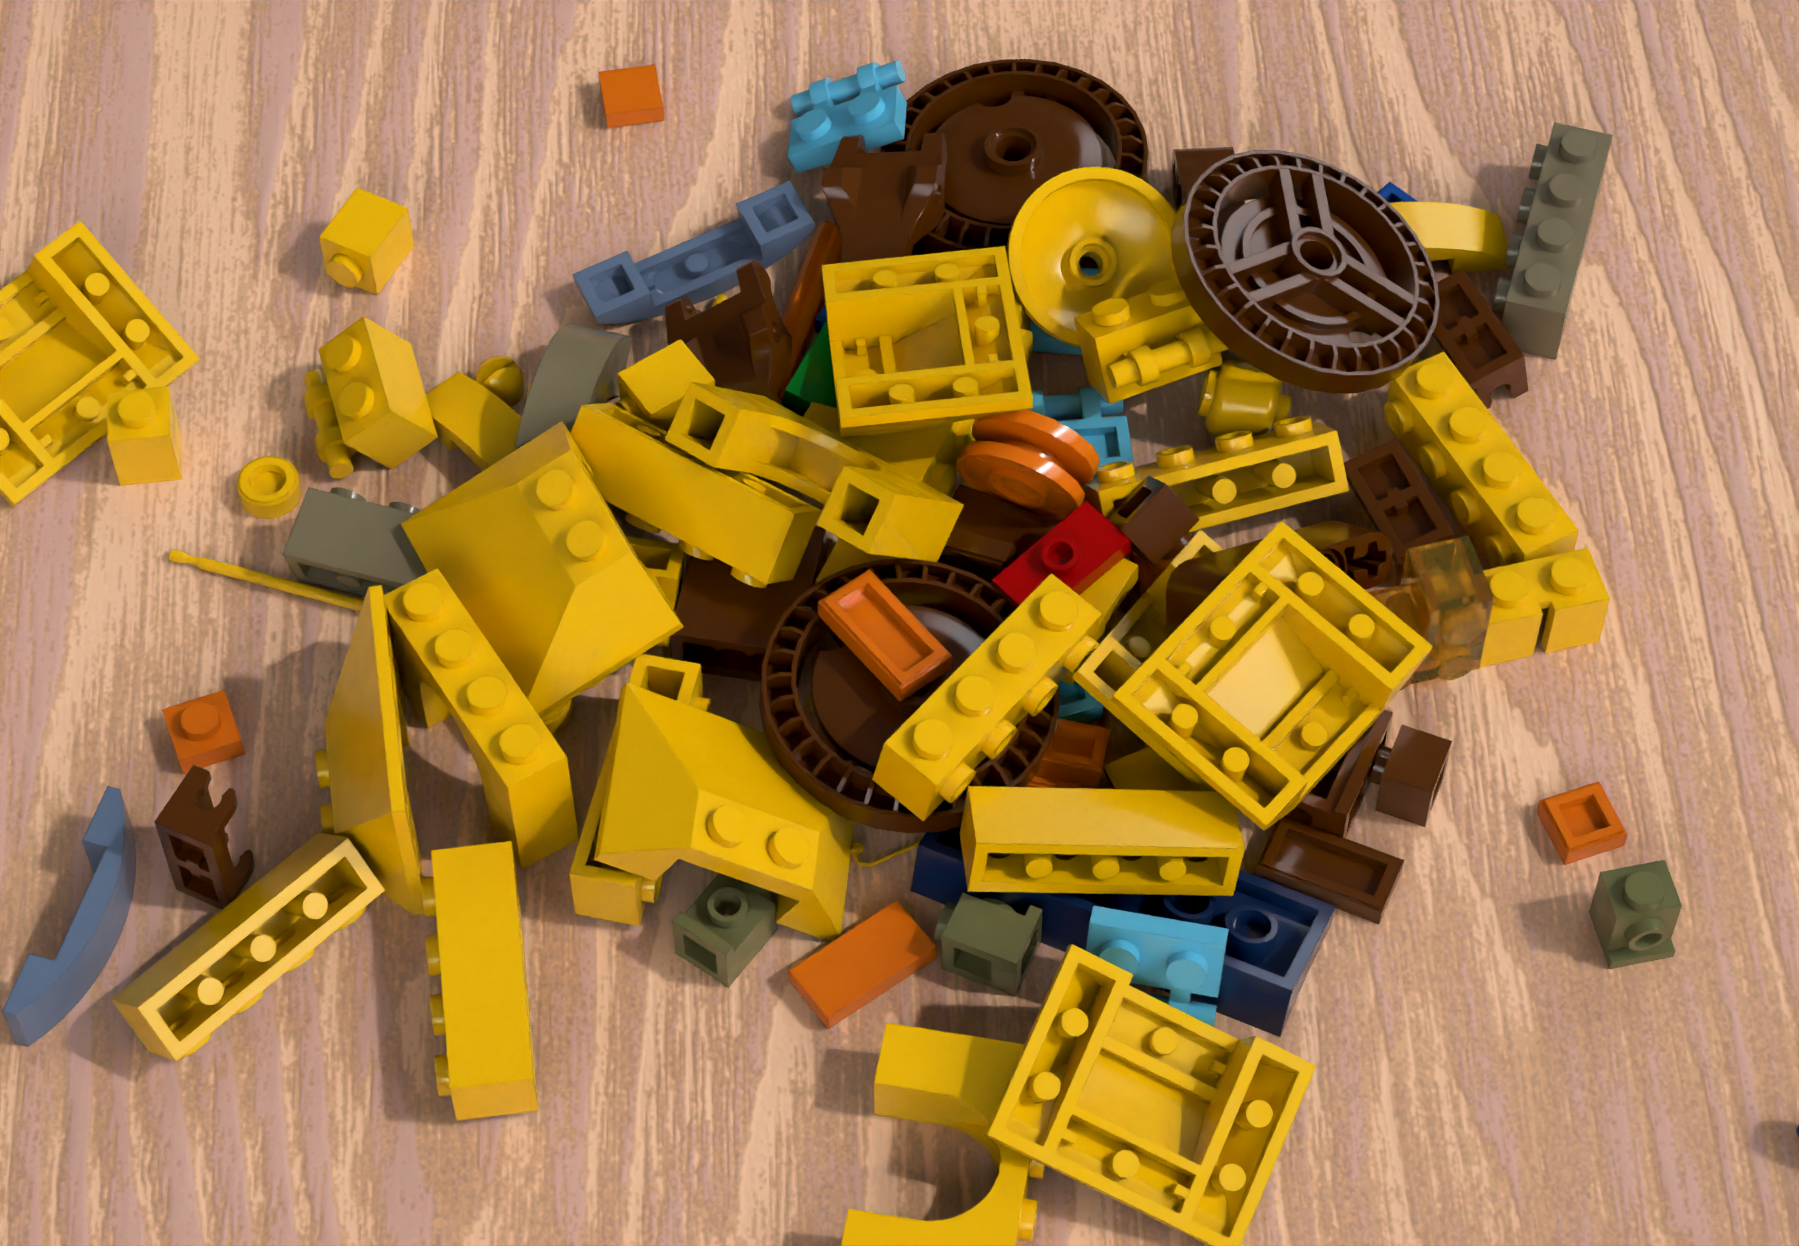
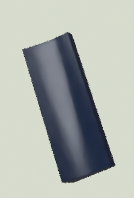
(1268, 941)

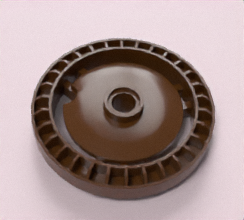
(1011, 132)
(1305, 271)
(863, 714)

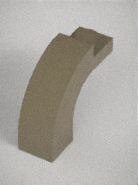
(574, 371)

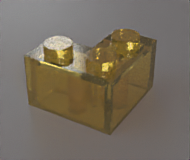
(1446, 603)

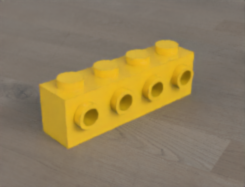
(1475, 465)
(1237, 475)
(705, 507)
(987, 697)
(1100, 841)
(601, 888)
(248, 946)
(482, 981)

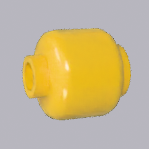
(1241, 399)

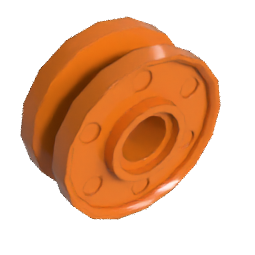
(1029, 462)

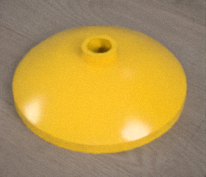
(1092, 215)

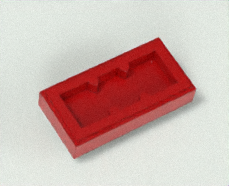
(1073, 551)

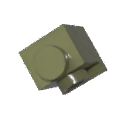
(1635, 913)
(988, 941)
(722, 943)

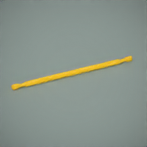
(268, 580)

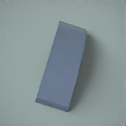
(700, 267)
(50, 987)

